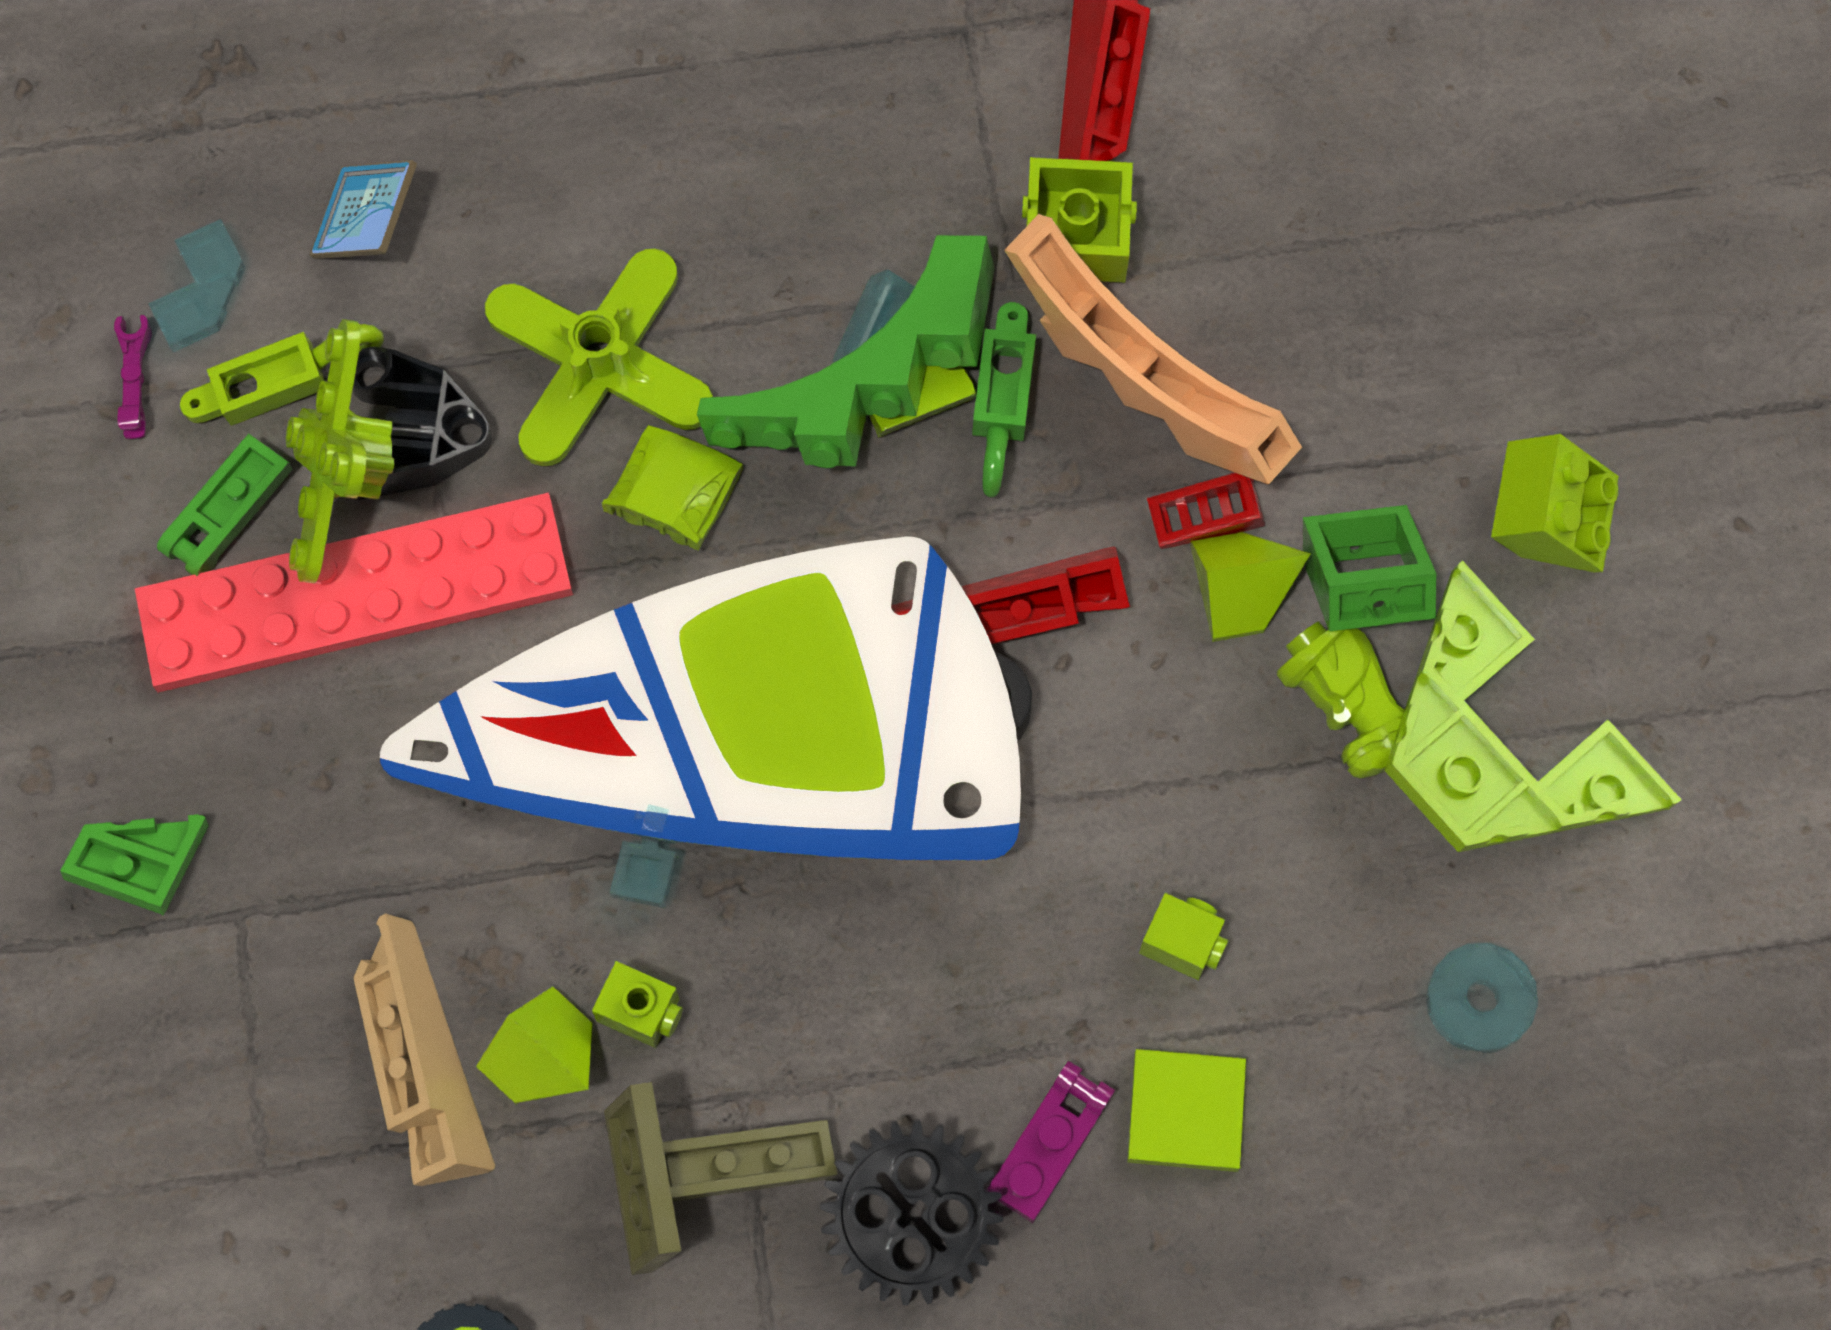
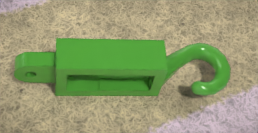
(1003, 397)

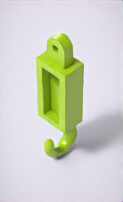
(282, 372)

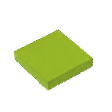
(1186, 1110)

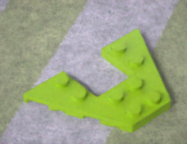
(1464, 772)

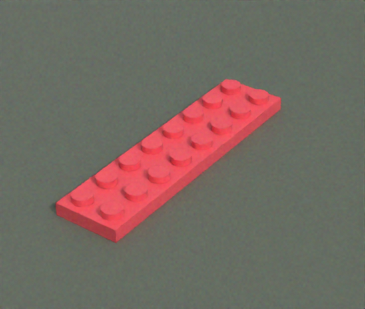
(364, 594)

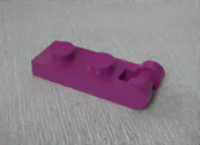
(1050, 1143)

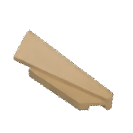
(417, 1060)

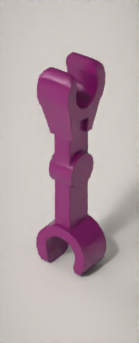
(131, 413)

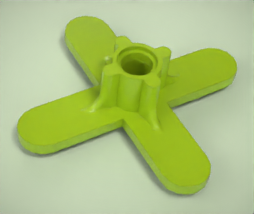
(590, 375)
(341, 449)

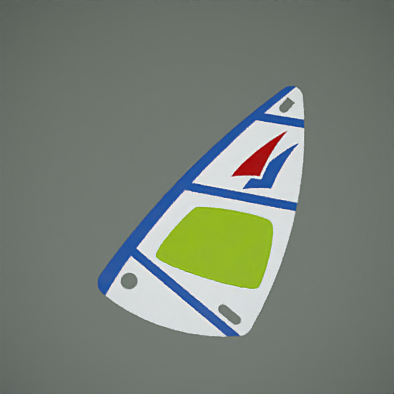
(754, 709)

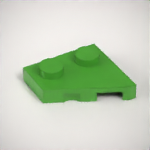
(135, 860)

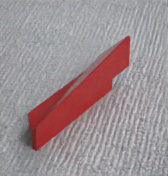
(1102, 77)
(1045, 595)

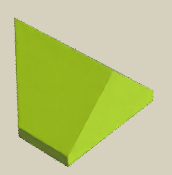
(1243, 581)
(540, 1050)

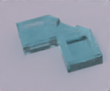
(200, 306)

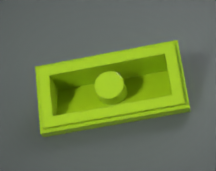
(940, 391)

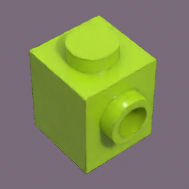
(1185, 936)
(638, 1005)

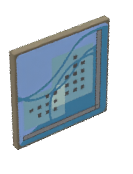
(363, 209)

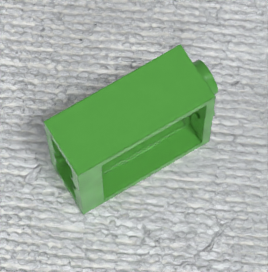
(1350, 596)

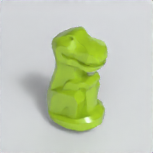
(1348, 685)

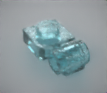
(645, 869)

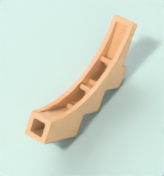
(1143, 370)

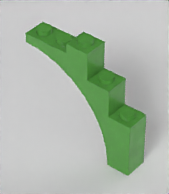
(882, 377)

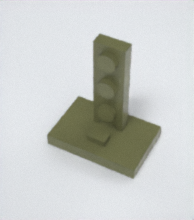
(657, 1172)

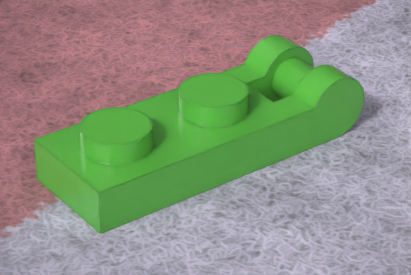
(224, 505)

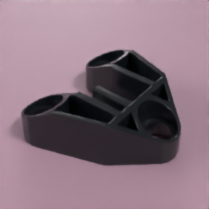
(423, 420)

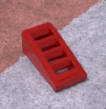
(1201, 493)

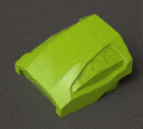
(674, 486)

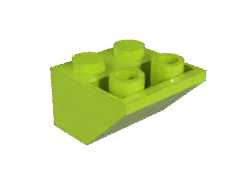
(1555, 503)

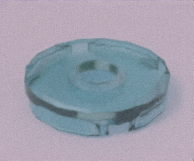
(1500, 972)

